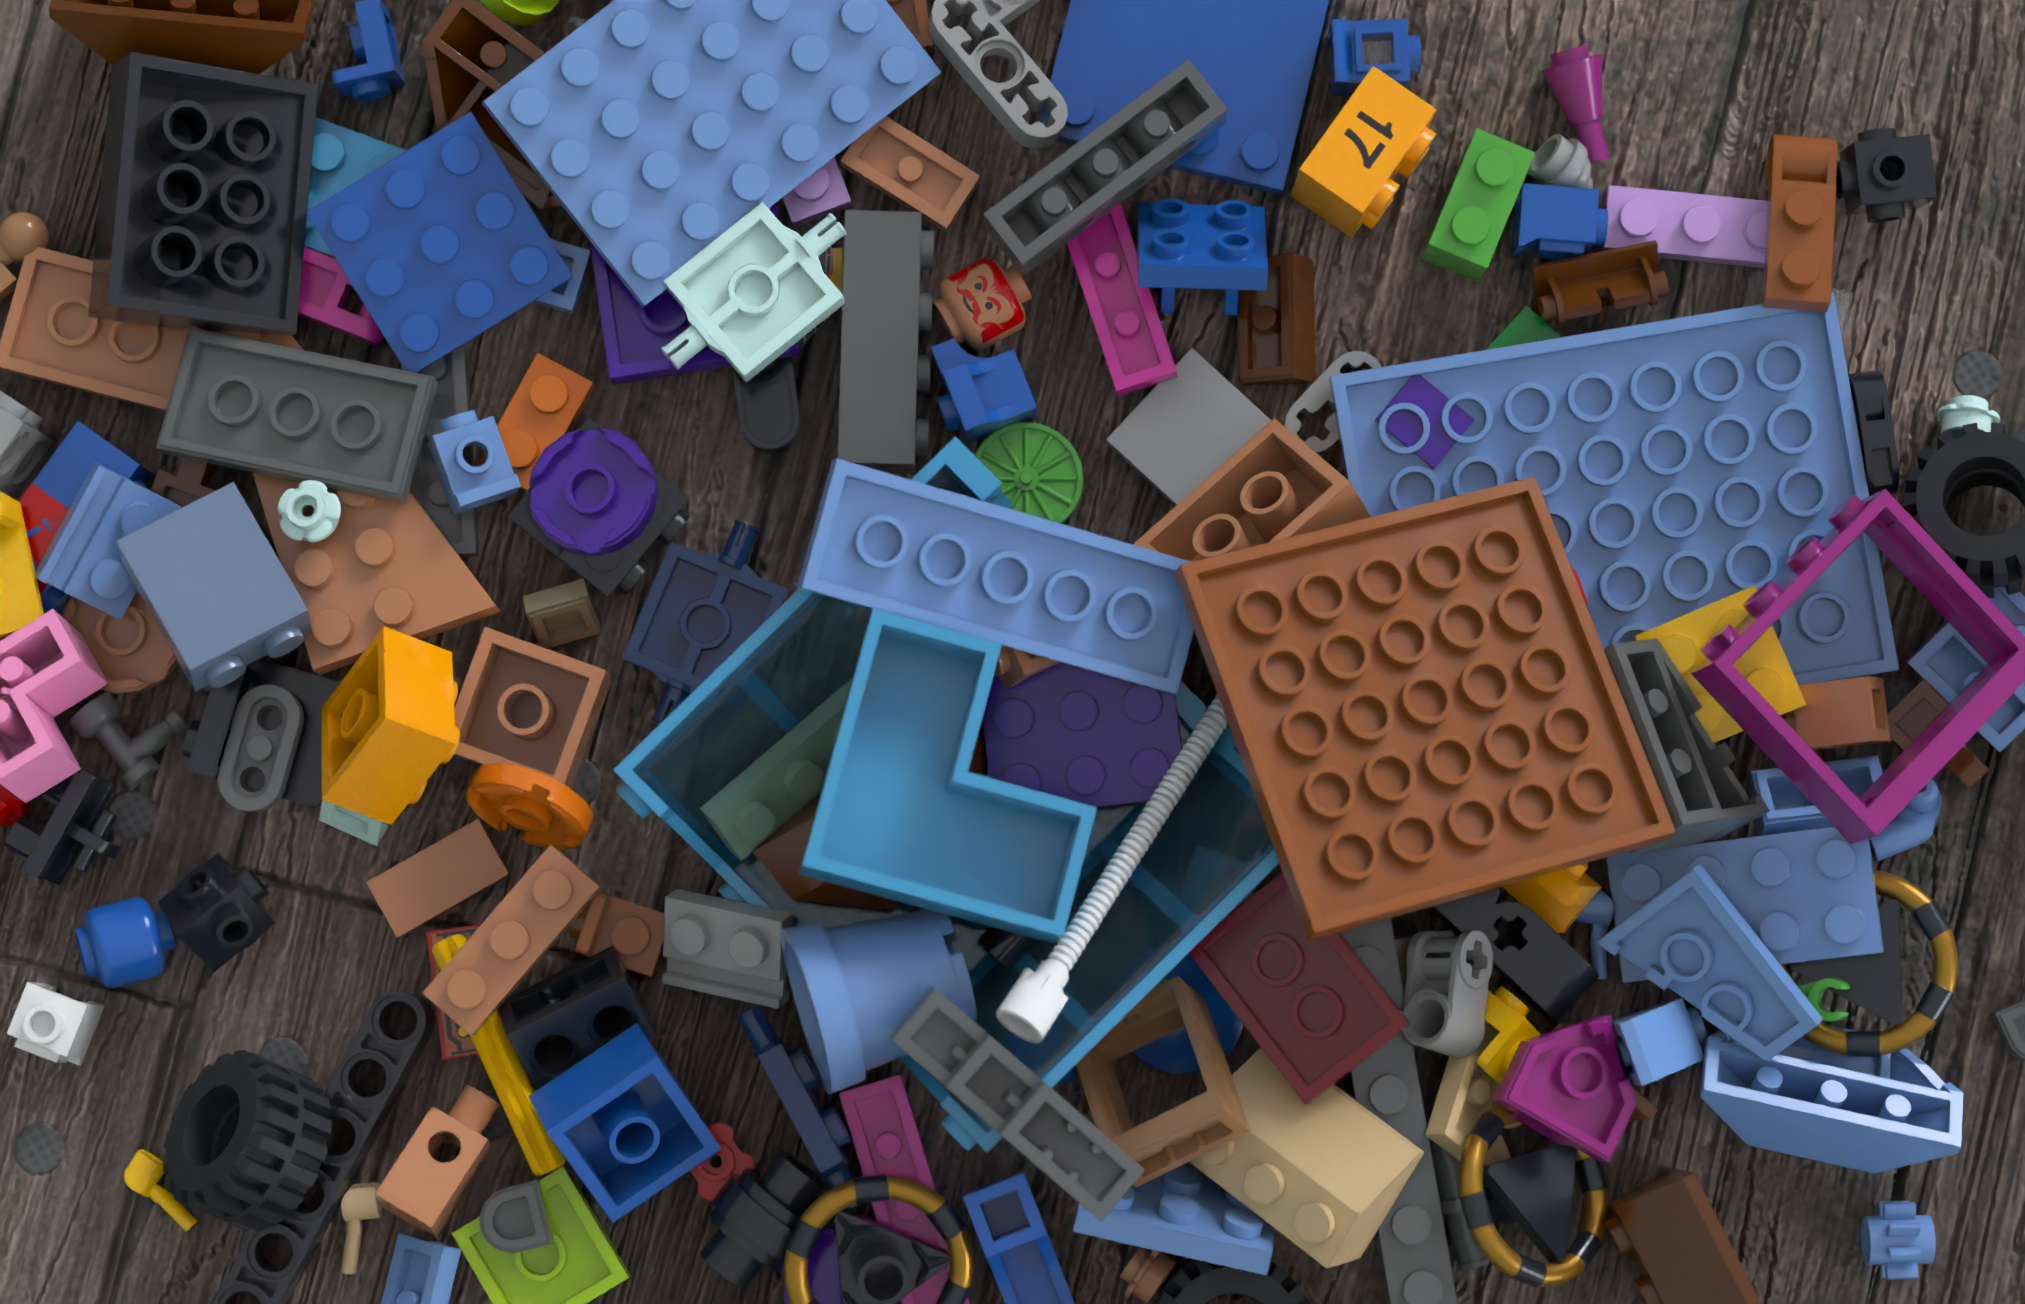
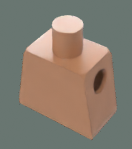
(430, 1190)

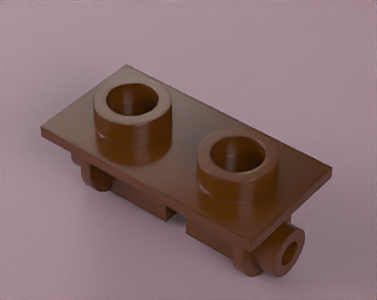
(1599, 279)

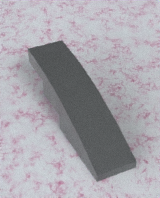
(1017, 1103)

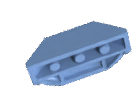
(1833, 1106)

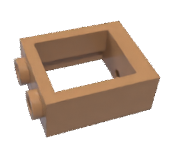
(1187, 1128)

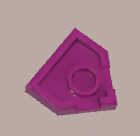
(1571, 1087)

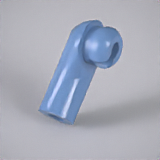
(1911, 826)

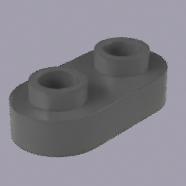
(254, 747)

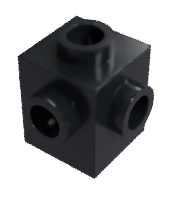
(1885, 175)
(218, 910)

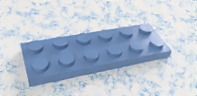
(998, 576)

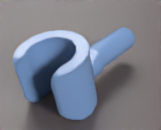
(1599, 915)

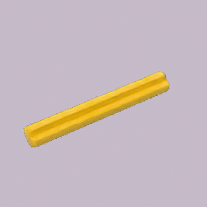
(508, 1079)

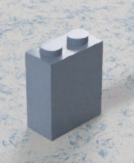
(215, 588)

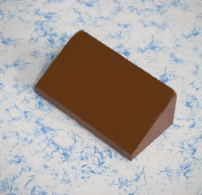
(1278, 325)

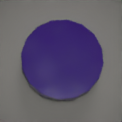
(593, 491)

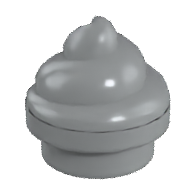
(1561, 163)

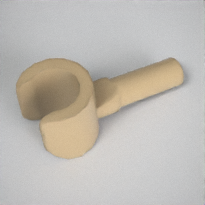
(357, 1205)

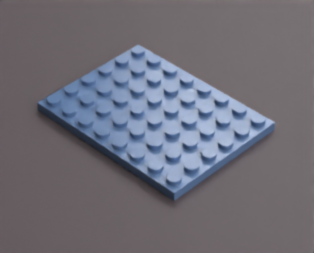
(1669, 464)

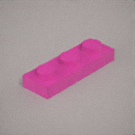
(1119, 308)

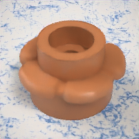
(1147, 1273)

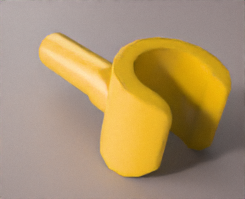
(143, 1177)

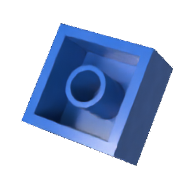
(624, 1122)

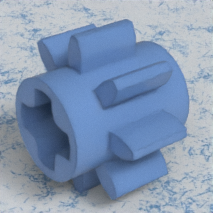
(1898, 1239)

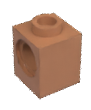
(1842, 713)

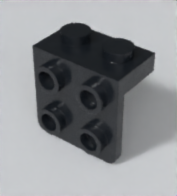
(208, 737)

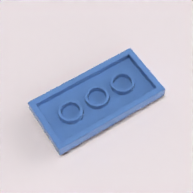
(1797, 890)

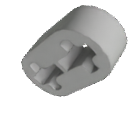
(1320, 394)

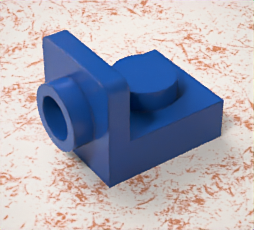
(375, 42)

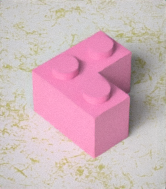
(41, 675)

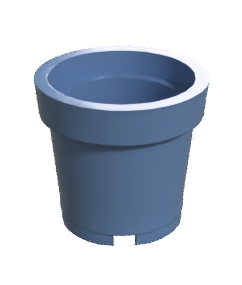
(863, 981)

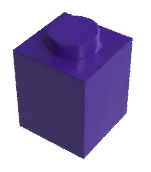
(1408, 427)

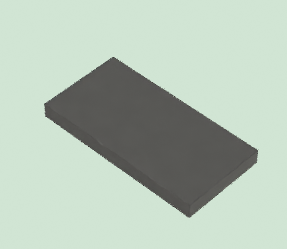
(297, 415)

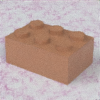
(1256, 497)

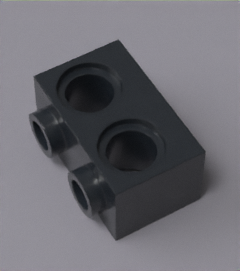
(569, 1007)

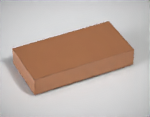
(438, 878)

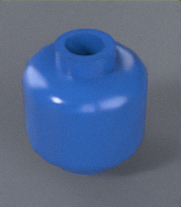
(124, 942)

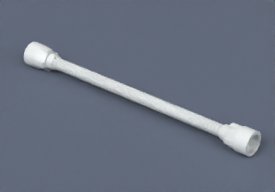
(1039, 995)

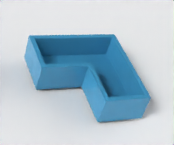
(910, 817)

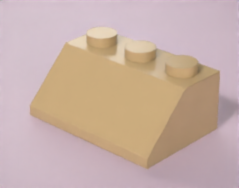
(1311, 1169)

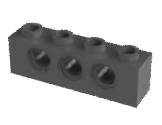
(1105, 167)

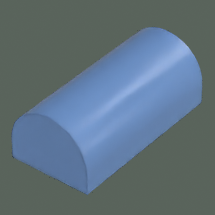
(1791, 808)

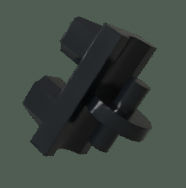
(73, 831)

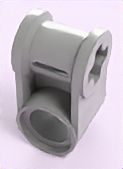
(1447, 991)

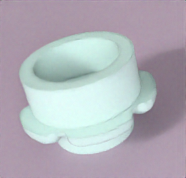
(1964, 411)
(318, 525)

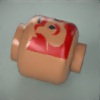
(982, 303)

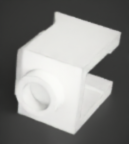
(54, 1024)

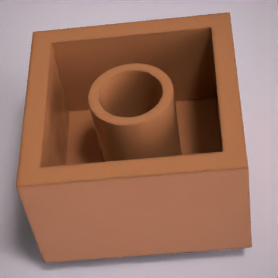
(528, 707)

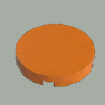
(530, 802)

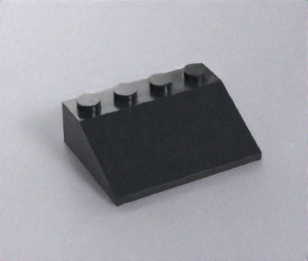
(203, 197)

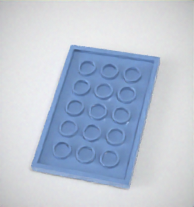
(693, 112)

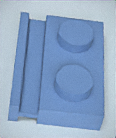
(84, 550)

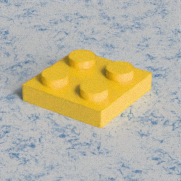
(1761, 665)

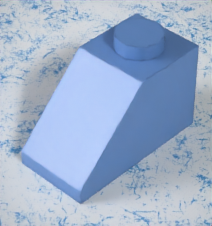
(1659, 1040)

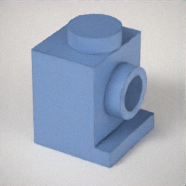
(467, 485)

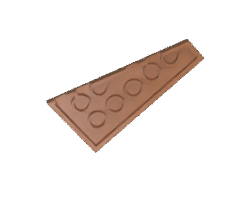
(373, 571)

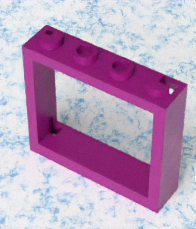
(1952, 596)

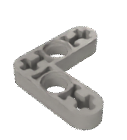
(988, 20)

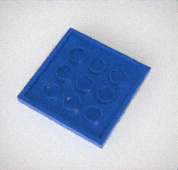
(1246, 50)

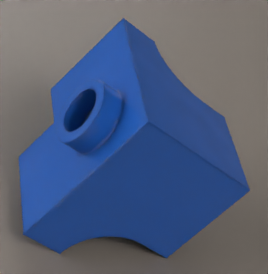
(981, 391)

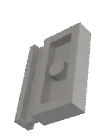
(725, 948)

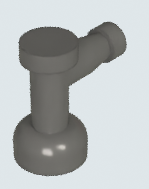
(131, 755)

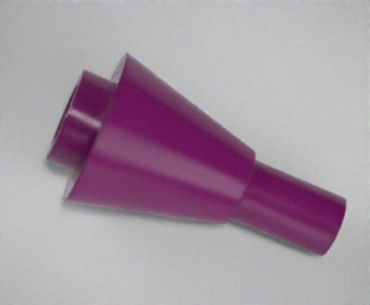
(1578, 89)

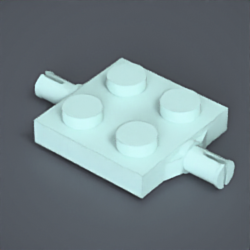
(754, 291)

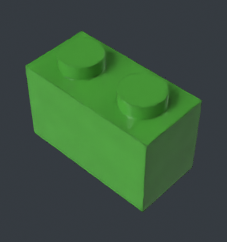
(1478, 205)

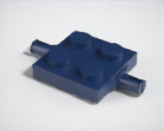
(700, 615)
(793, 1079)

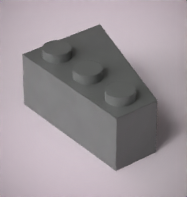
(1688, 767)

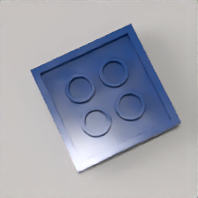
(440, 244)

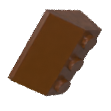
(1677, 1244)

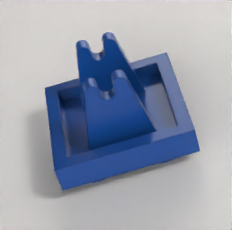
(1201, 249)

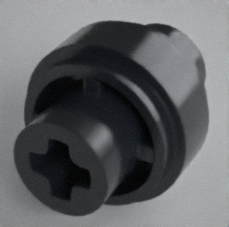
(758, 1217)

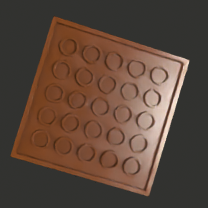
(1422, 706)

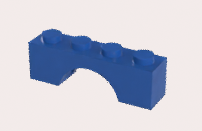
(1017, 1242)

